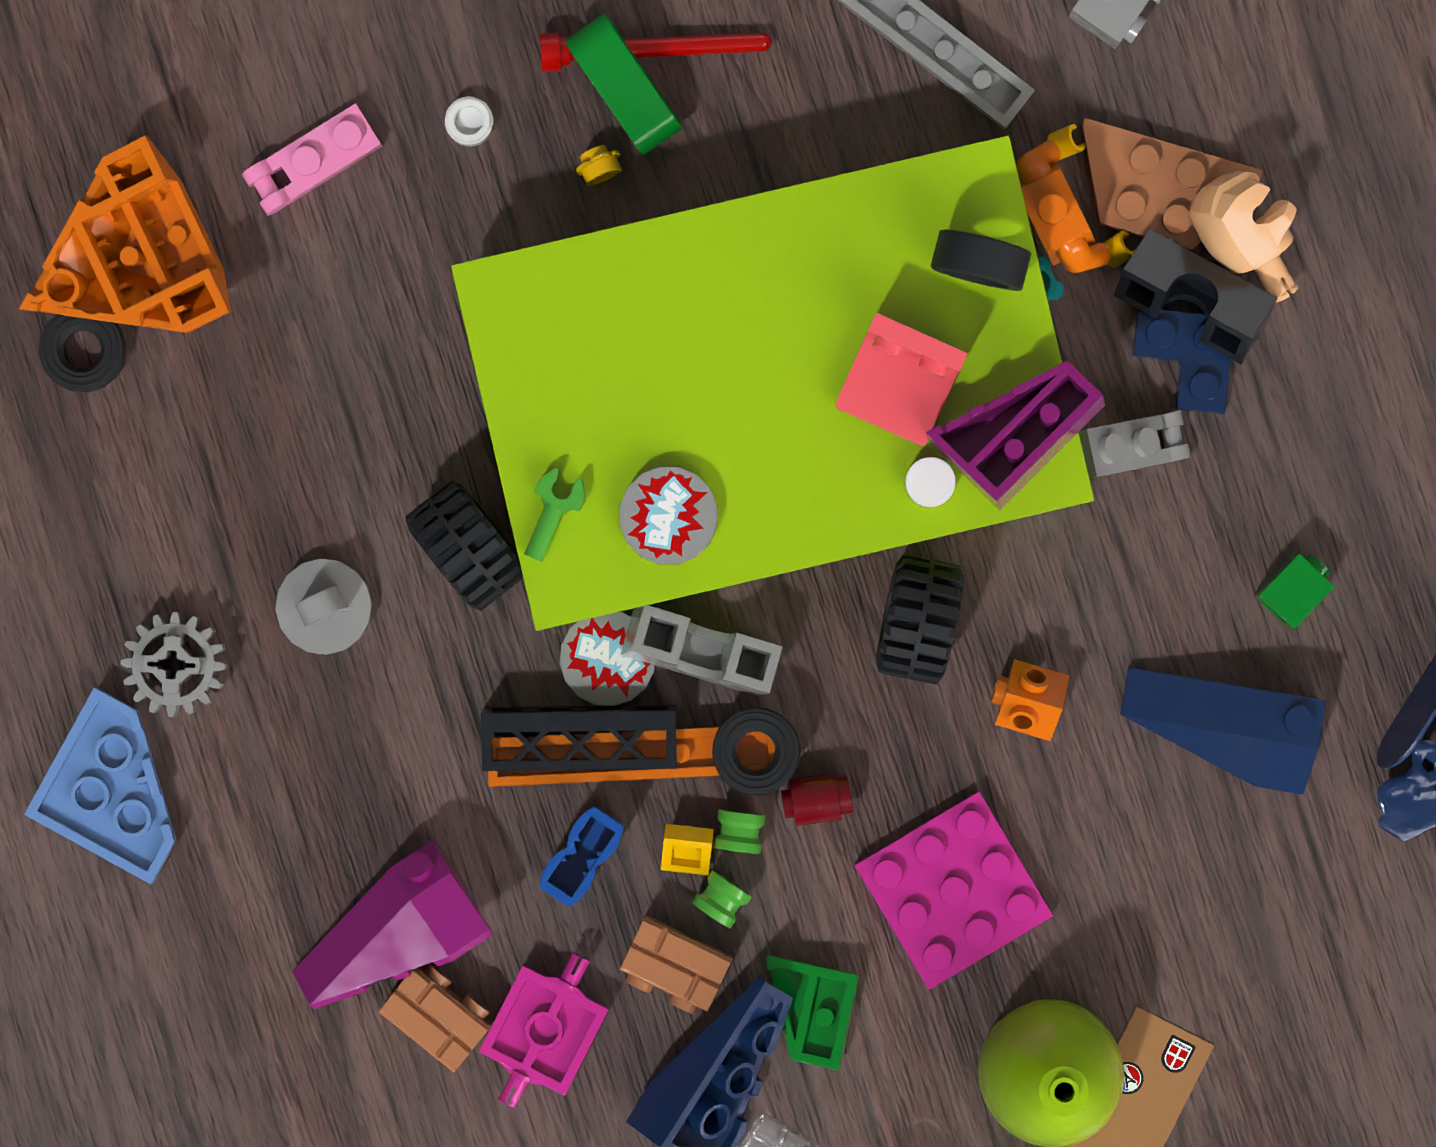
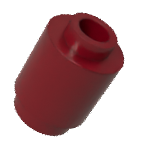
(817, 799)

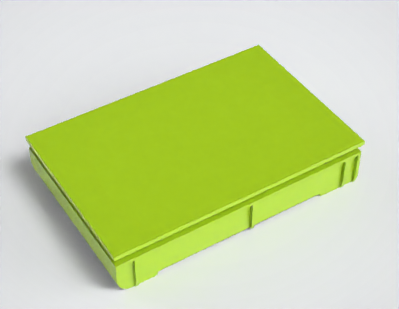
(724, 355)

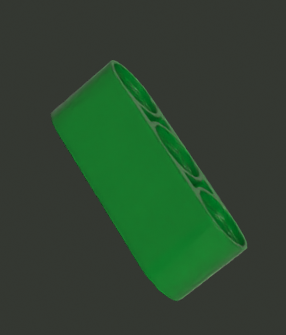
(623, 84)

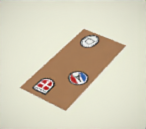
(1158, 1079)

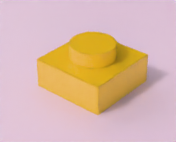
(687, 849)

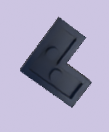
(1202, 370)

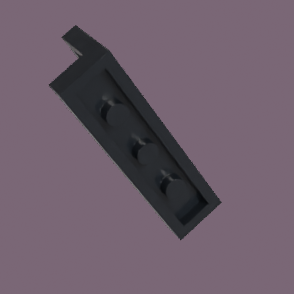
(578, 718)

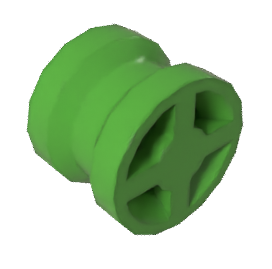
(739, 831)
(721, 899)

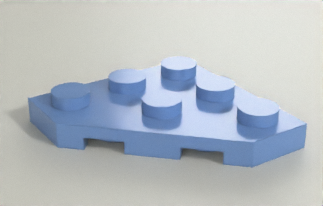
(108, 790)

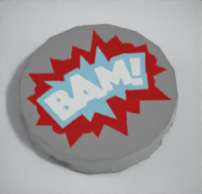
(668, 515)
(594, 663)

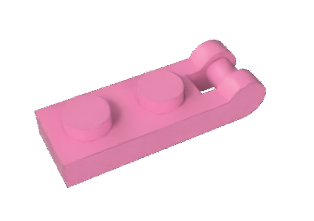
(313, 159)

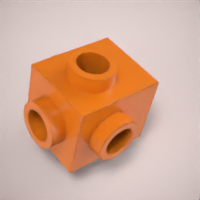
(1030, 699)

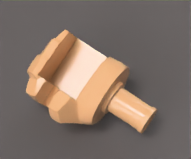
(1227, 230)

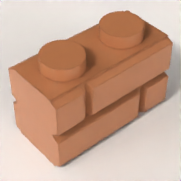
(675, 964)
(437, 1016)

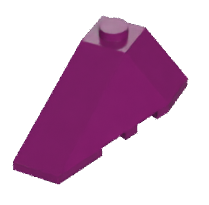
(402, 923)

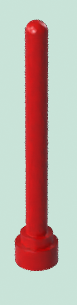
(556, 53)

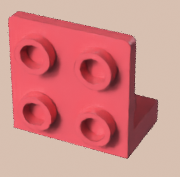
(900, 379)

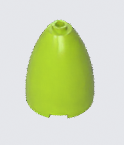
(1051, 1073)

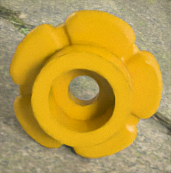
(599, 165)

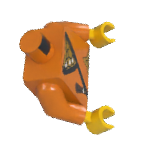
(1057, 213)

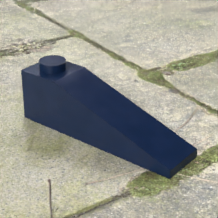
(1241, 729)
(709, 1084)

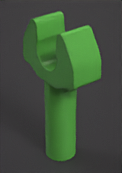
(552, 512)

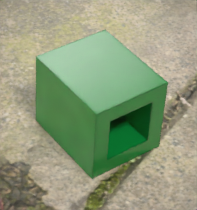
(1295, 589)

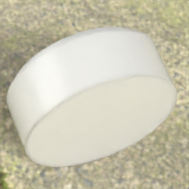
(469, 121)
(930, 482)

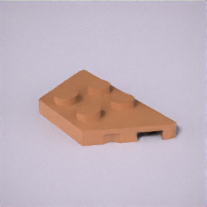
(1148, 181)

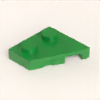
(819, 1009)

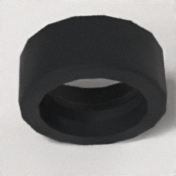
(980, 260)

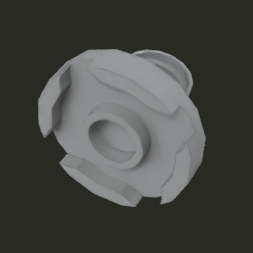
(324, 606)

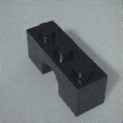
(1168, 272)

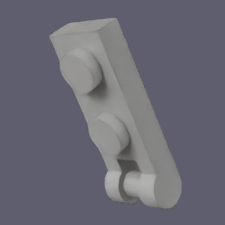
(1133, 444)

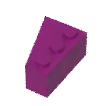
(1018, 433)

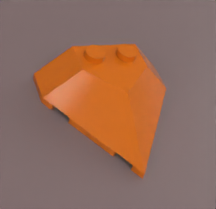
(134, 251)

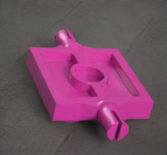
(544, 1030)

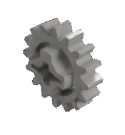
(174, 687)

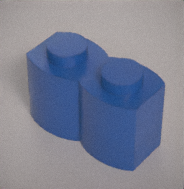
(575, 865)

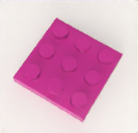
(953, 890)

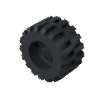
(465, 545)
(920, 619)

